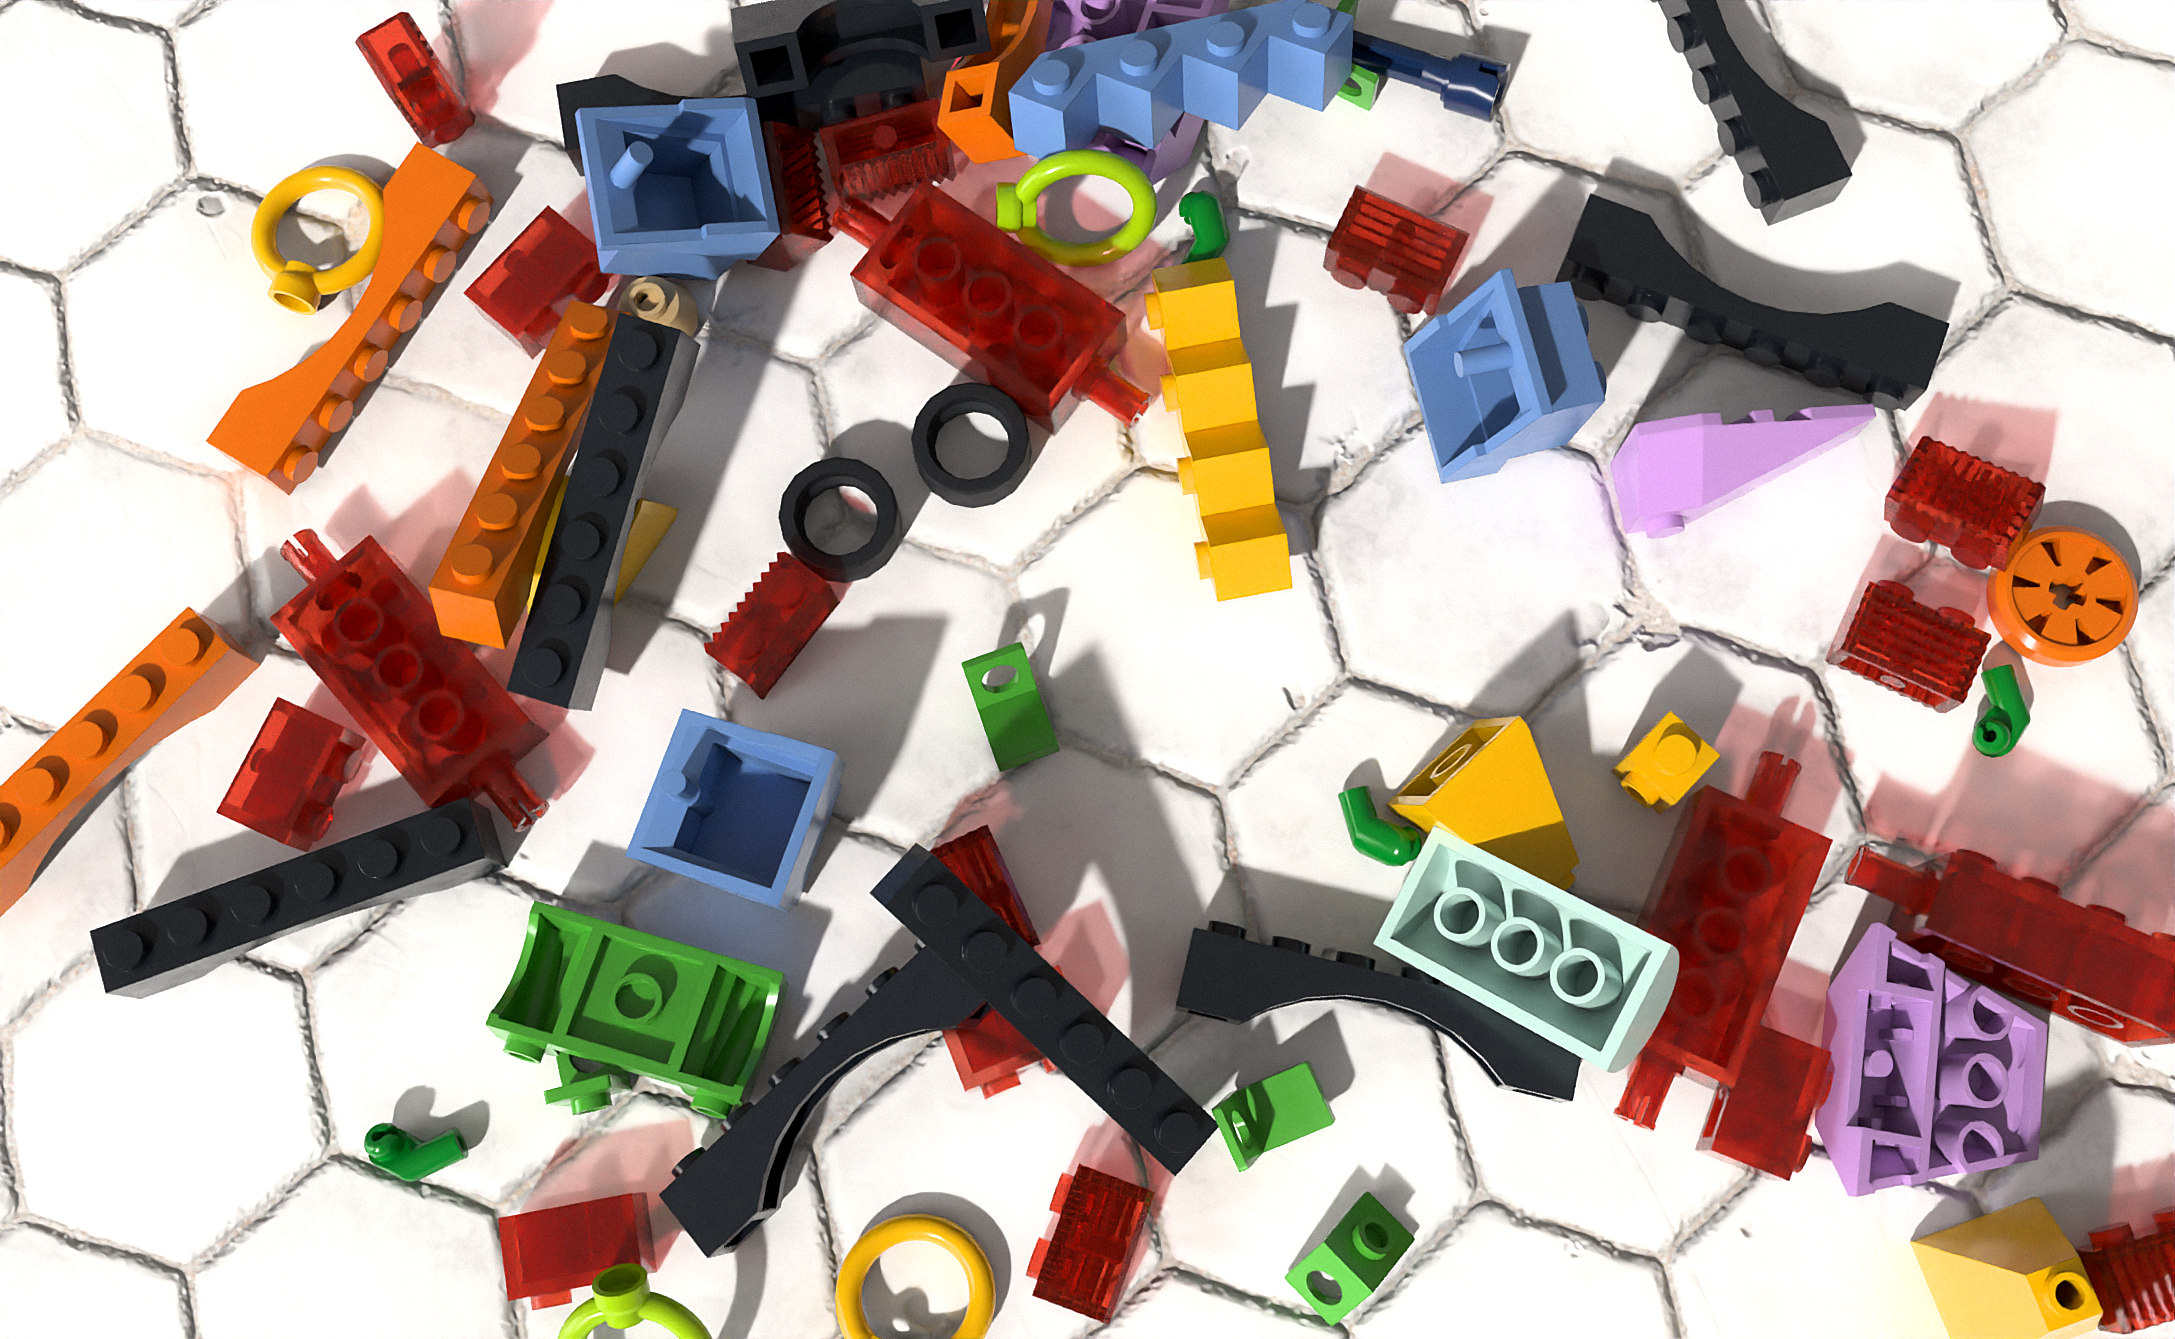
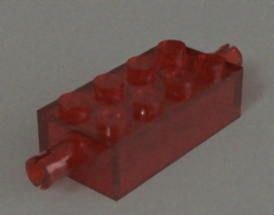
(990, 307)
(413, 691)
(1731, 909)
(2030, 942)

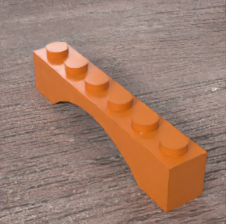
(976, 90)
(288, 420)
(497, 544)
(158, 692)

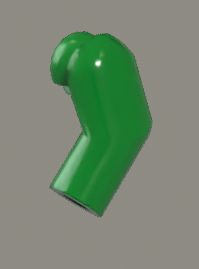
(1208, 223)
(2006, 715)
(1375, 836)
(410, 1156)

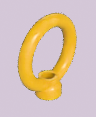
(298, 284)
(916, 1228)

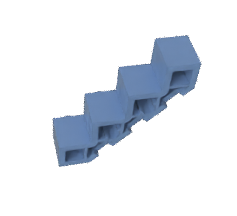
(1201, 66)

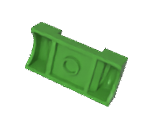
(640, 1007)

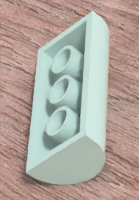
(1531, 951)

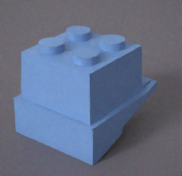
(677, 186)
(1504, 375)
(738, 809)

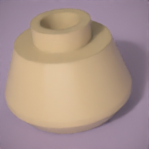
(661, 302)

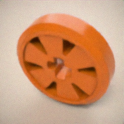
(2099, 585)

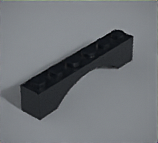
(839, 93)
(1782, 151)
(1872, 351)
(575, 595)
(365, 871)
(1243, 978)
(1044, 1007)
(741, 1177)

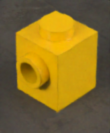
(1664, 764)

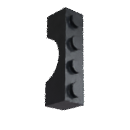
(792, 41)

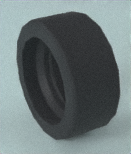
(962, 400)
(828, 475)

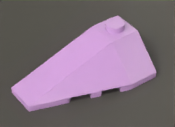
(1695, 463)

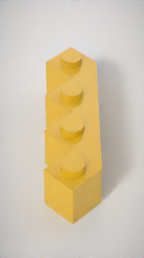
(1219, 428)

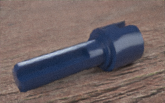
(1466, 83)

